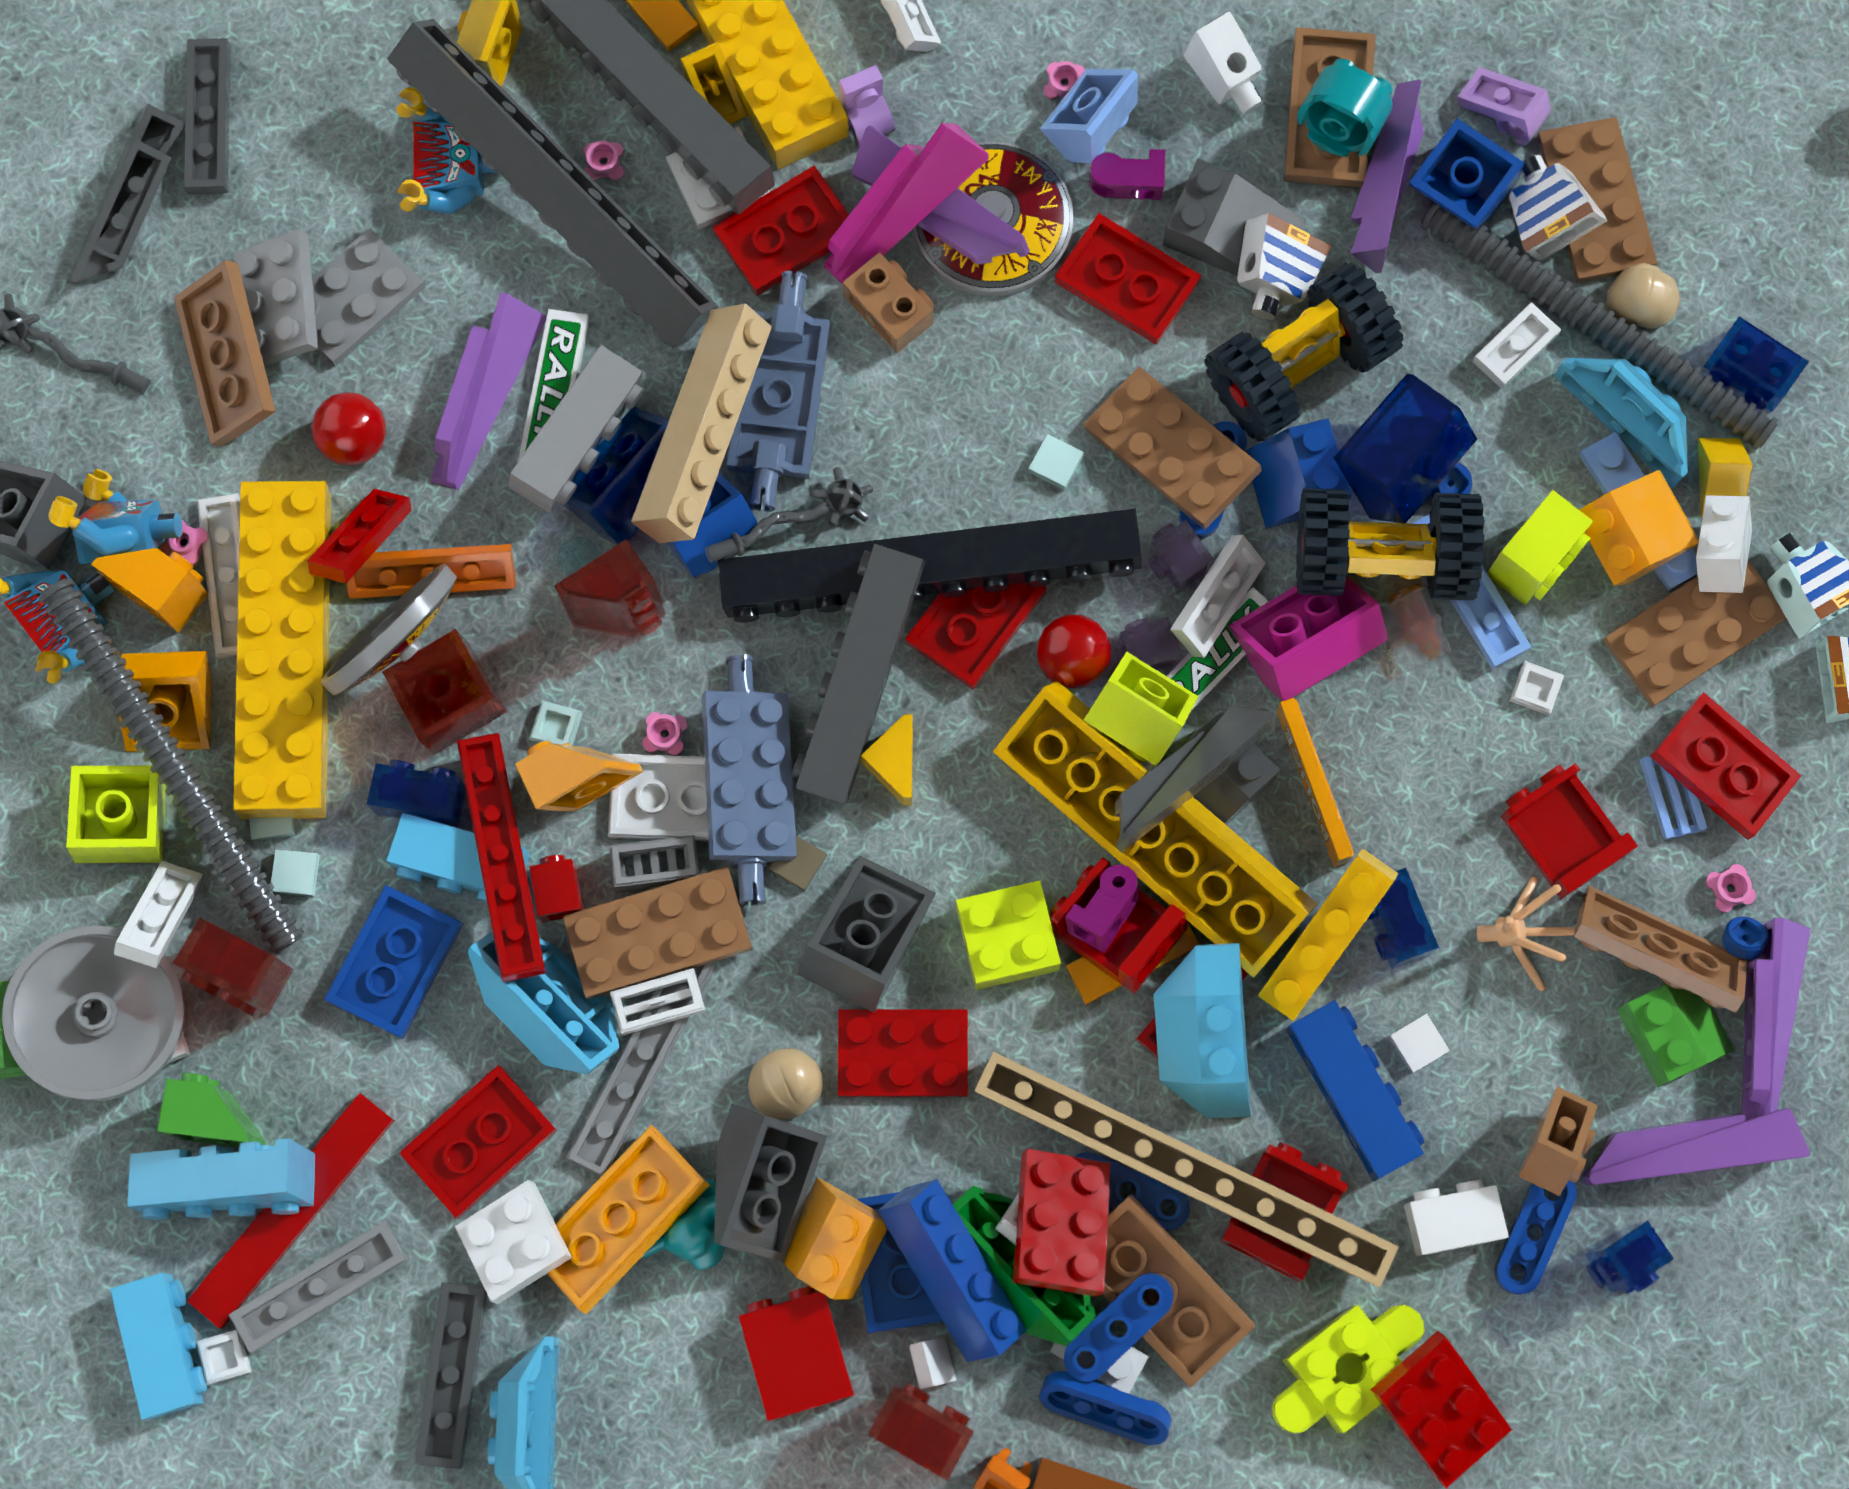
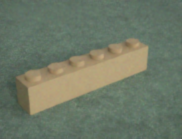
(701, 424)

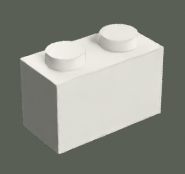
(1724, 544)
(1455, 1219)

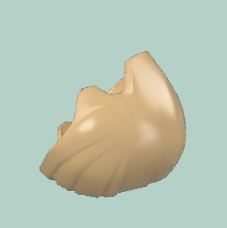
(1644, 296)
(785, 1083)

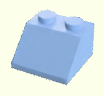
(1092, 113)

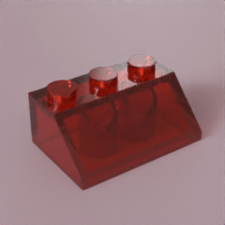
(613, 595)

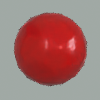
(348, 429)
(1073, 651)

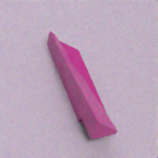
(903, 197)

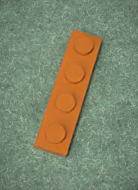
(397, 571)

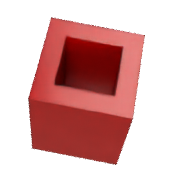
(556, 888)

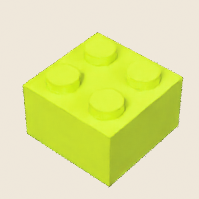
(1541, 549)
(1141, 709)
(115, 815)
(1008, 935)

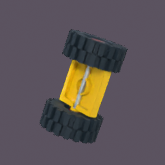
(1342, 320)
(1443, 551)

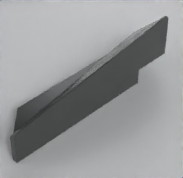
(128, 195)
(1187, 772)

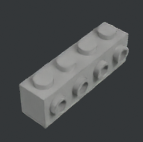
(576, 429)

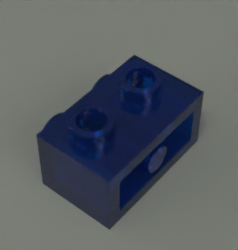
(1755, 365)
(423, 794)
(1402, 924)
(1628, 1259)

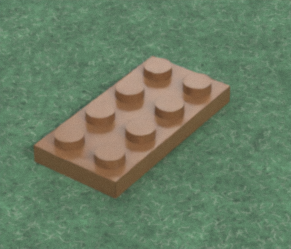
(1311, 54)
(1601, 165)
(224, 353)
(1172, 447)
(1691, 634)
(657, 933)
(1661, 949)
(1202, 1317)

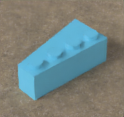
(222, 1180)

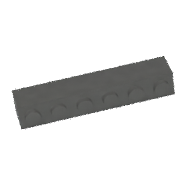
(860, 673)

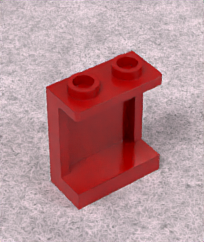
(1565, 830)
(1139, 943)
(1315, 1185)
(795, 1353)

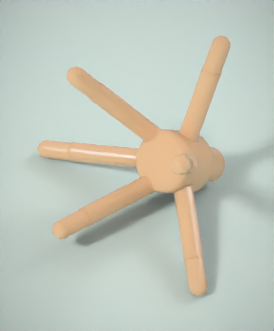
(1513, 932)

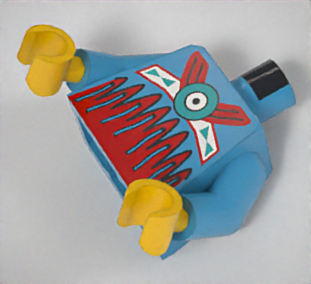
(444, 167)
(115, 524)
(23, 602)

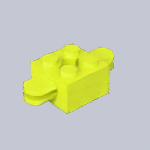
(1342, 1366)

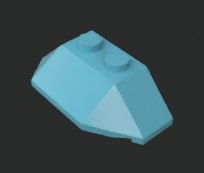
(1633, 409)
(548, 1009)
(1204, 1032)
(526, 1420)

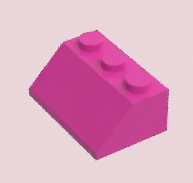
(1309, 637)

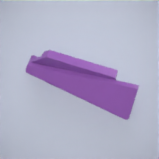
(1387, 176)
(956, 220)
(482, 385)
(1770, 1013)
(1698, 1147)

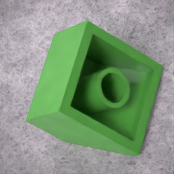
(1674, 1032)
(204, 1113)

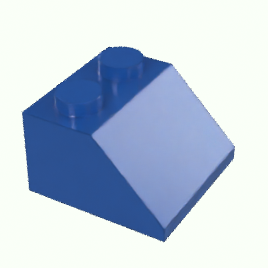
(1468, 174)
(1295, 461)
(723, 515)

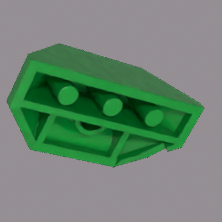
(1043, 1311)

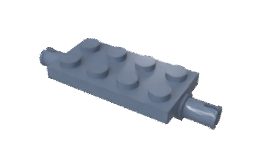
(783, 401)
(748, 778)

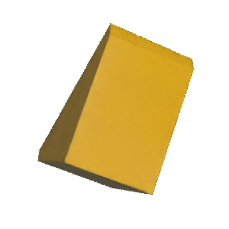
(711, 78)
(1722, 468)
(891, 759)

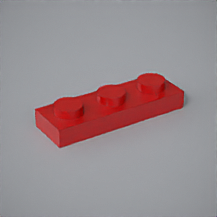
(359, 535)

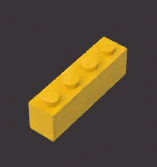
(1328, 934)

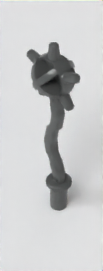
(16, 328)
(840, 498)

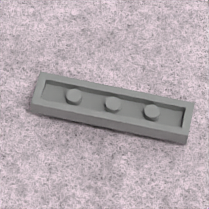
(318, 1287)

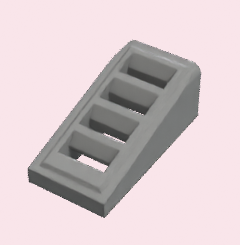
(652, 847)

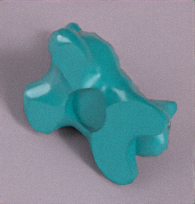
(693, 1233)

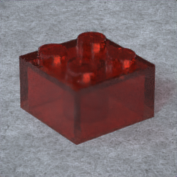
(444, 692)
(227, 963)
(921, 1431)

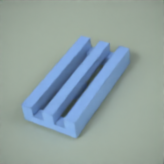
(1683, 829)

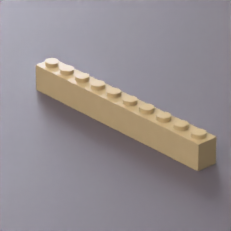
(1187, 1170)

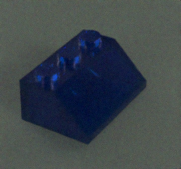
(1404, 450)
(613, 486)

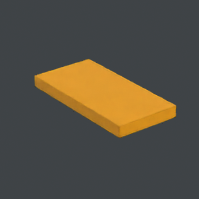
(624, 1216)

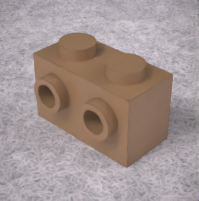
(889, 301)
(1559, 1141)

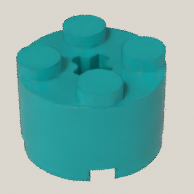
(1346, 109)

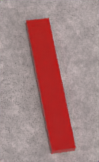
(501, 858)
(273, 1234)

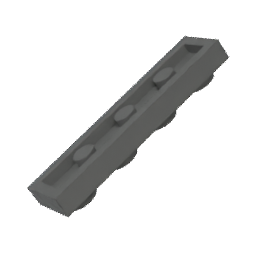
(207, 116)
(451, 1376)

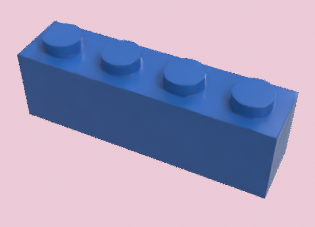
(1355, 1091)
(952, 1270)

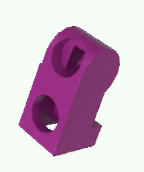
(1128, 178)
(1106, 910)

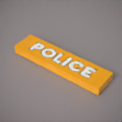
(1315, 782)

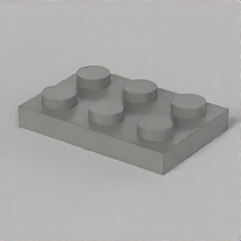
(360, 294)
(280, 295)

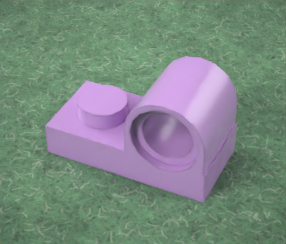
(864, 102)
(1512, 103)

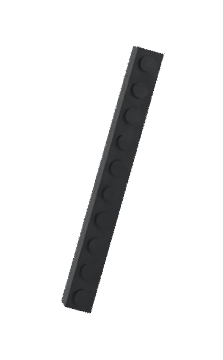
(954, 563)

